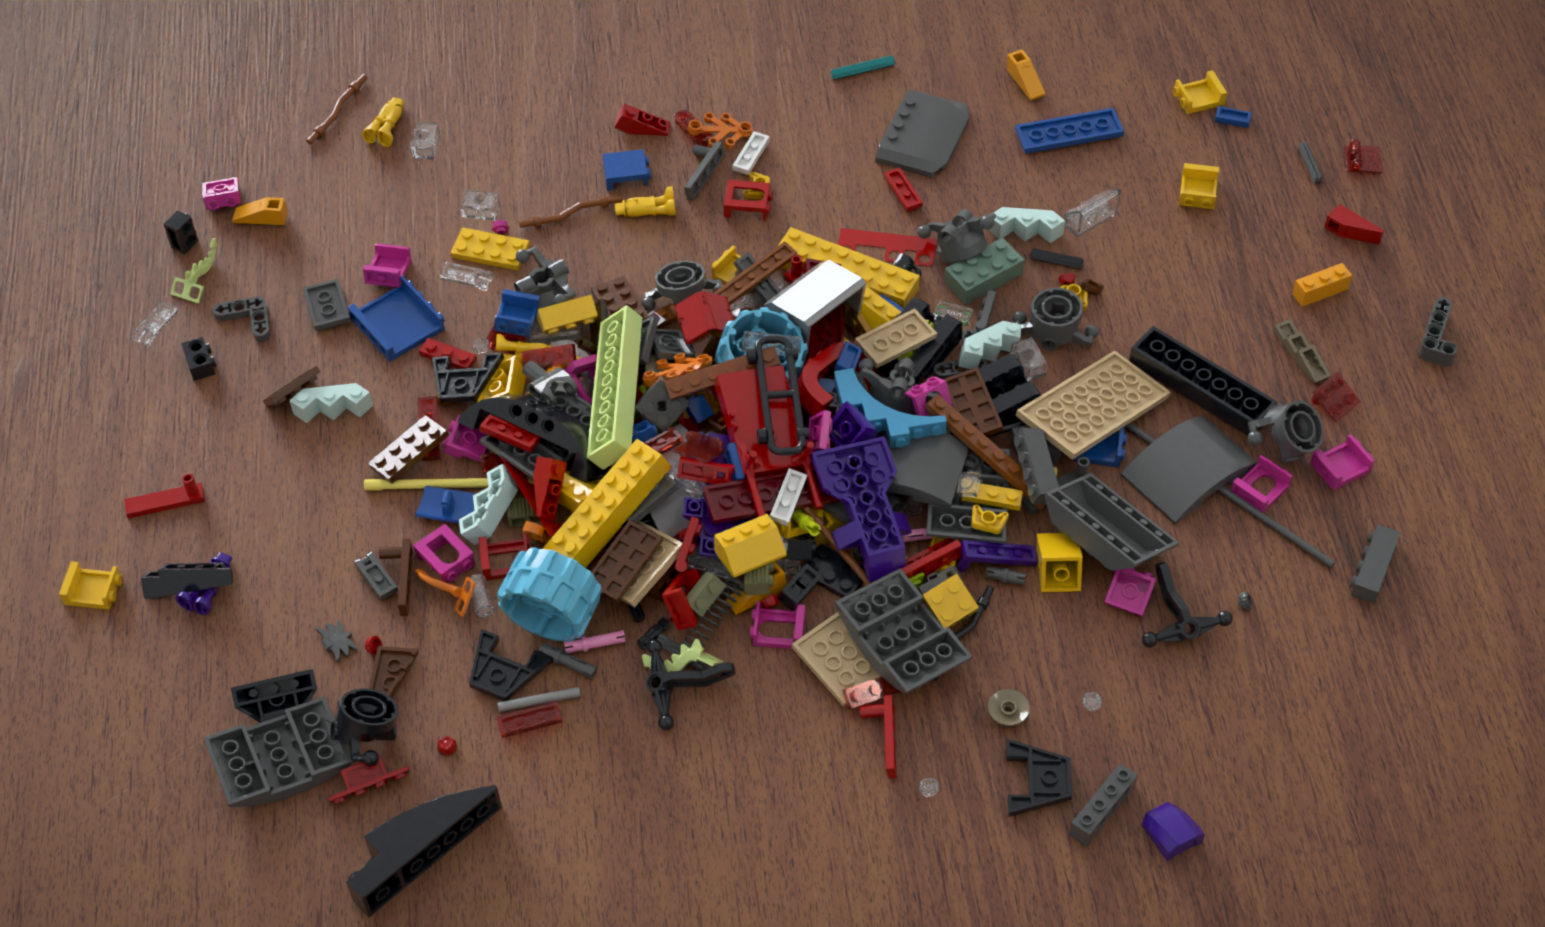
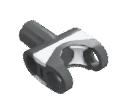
(545, 383)

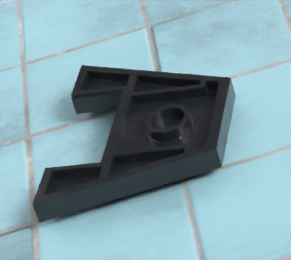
(464, 384)
(499, 675)
(1047, 778)

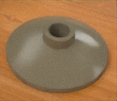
(1008, 700)

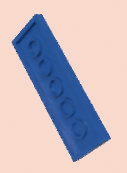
(1069, 130)

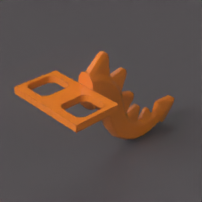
(453, 589)

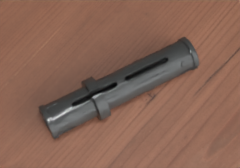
(561, 657)

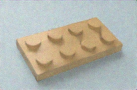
(895, 338)

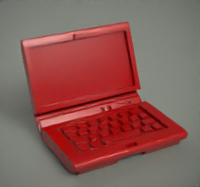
(701, 314)

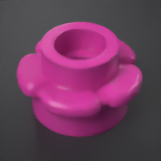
(500, 227)

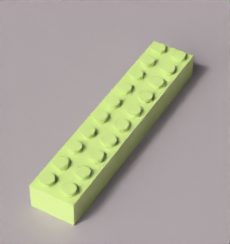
(614, 387)

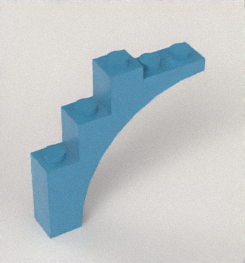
(898, 425)

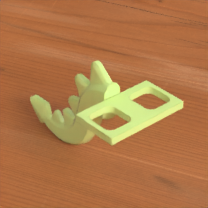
(193, 275)
(687, 655)

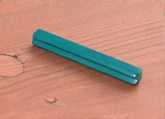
(862, 67)

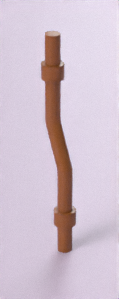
(319, 131)
(602, 201)
(843, 553)

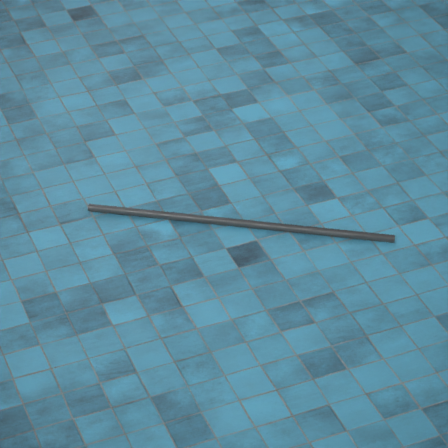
(1251, 509)

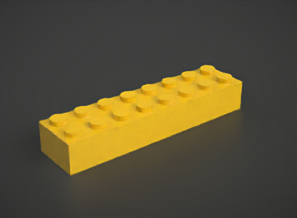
(880, 276)
(610, 504)

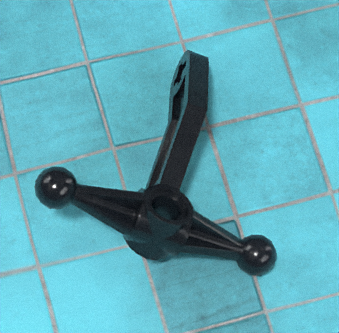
(1175, 631)
(662, 682)

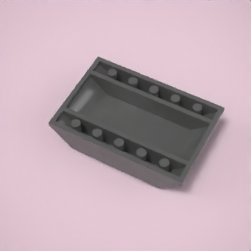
(1106, 524)

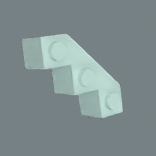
(1028, 223)
(988, 343)
(331, 401)
(489, 505)

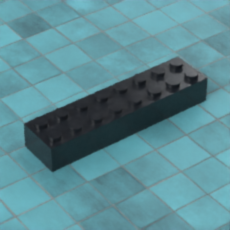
(1200, 379)

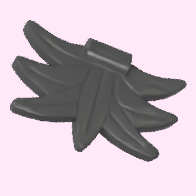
(336, 640)

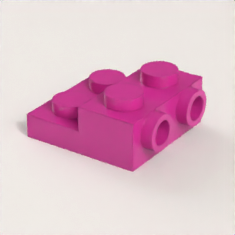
(221, 193)
(820, 429)
(464, 441)
(1131, 591)

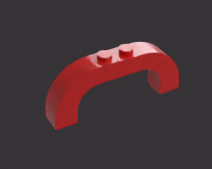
(811, 394)

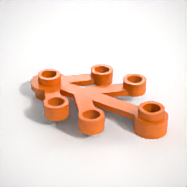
(741, 129)
(678, 368)

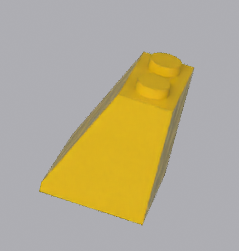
(1058, 563)

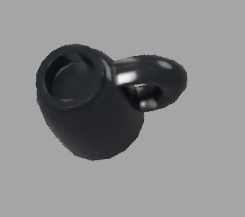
(907, 263)

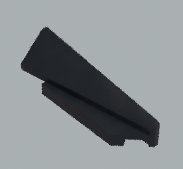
(185, 577)

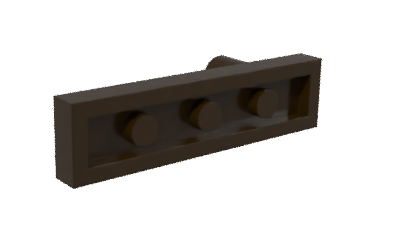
(592, 347)

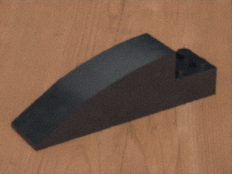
(416, 841)

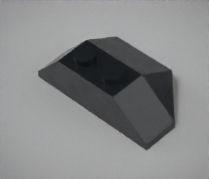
(272, 696)

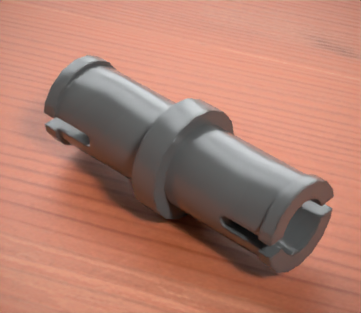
(1006, 575)

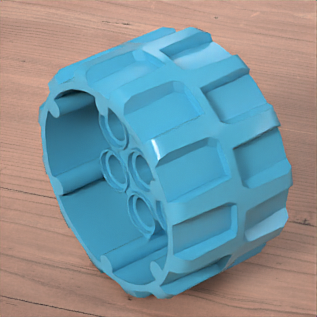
(763, 322)
(549, 594)

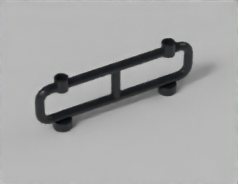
(765, 434)

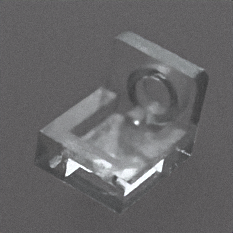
(969, 483)

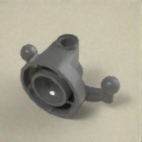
(959, 238)
(547, 281)
(679, 282)
(1056, 319)
(892, 389)
(1295, 429)

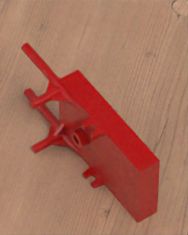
(743, 415)

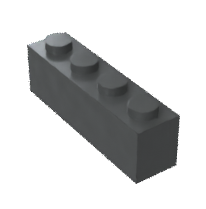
(1035, 463)
(1376, 561)

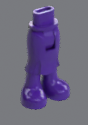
(193, 600)

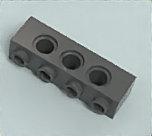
(1103, 804)

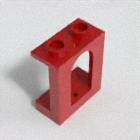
(743, 205)
(500, 548)
(676, 599)

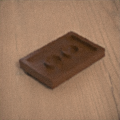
(292, 387)

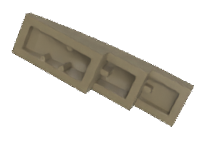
(1302, 353)

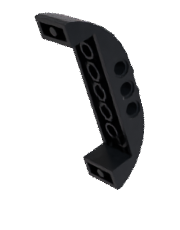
(542, 420)

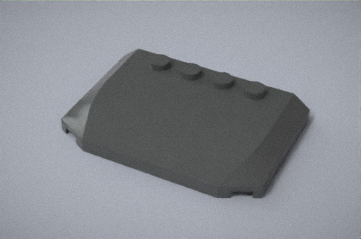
(923, 133)

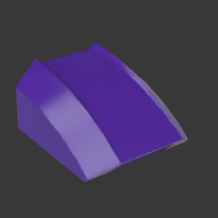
(850, 426)
(1172, 830)

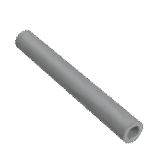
(539, 699)

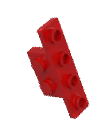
(360, 777)

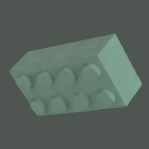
(984, 271)

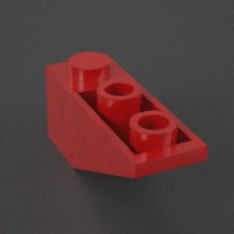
(640, 122)
(1352, 226)
(547, 484)

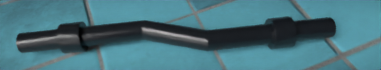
(982, 603)

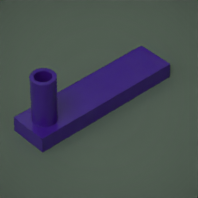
(995, 553)

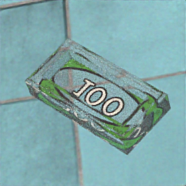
(958, 312)

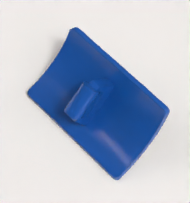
(445, 504)

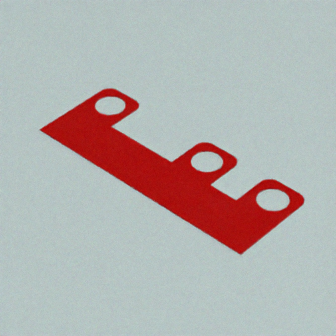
(891, 242)
(529, 493)

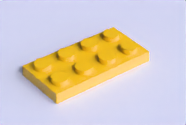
(488, 248)

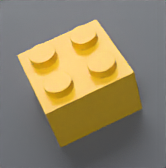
(950, 602)

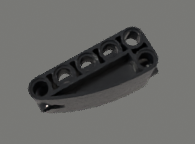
(935, 351)
(1008, 387)

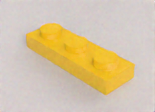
(997, 497)

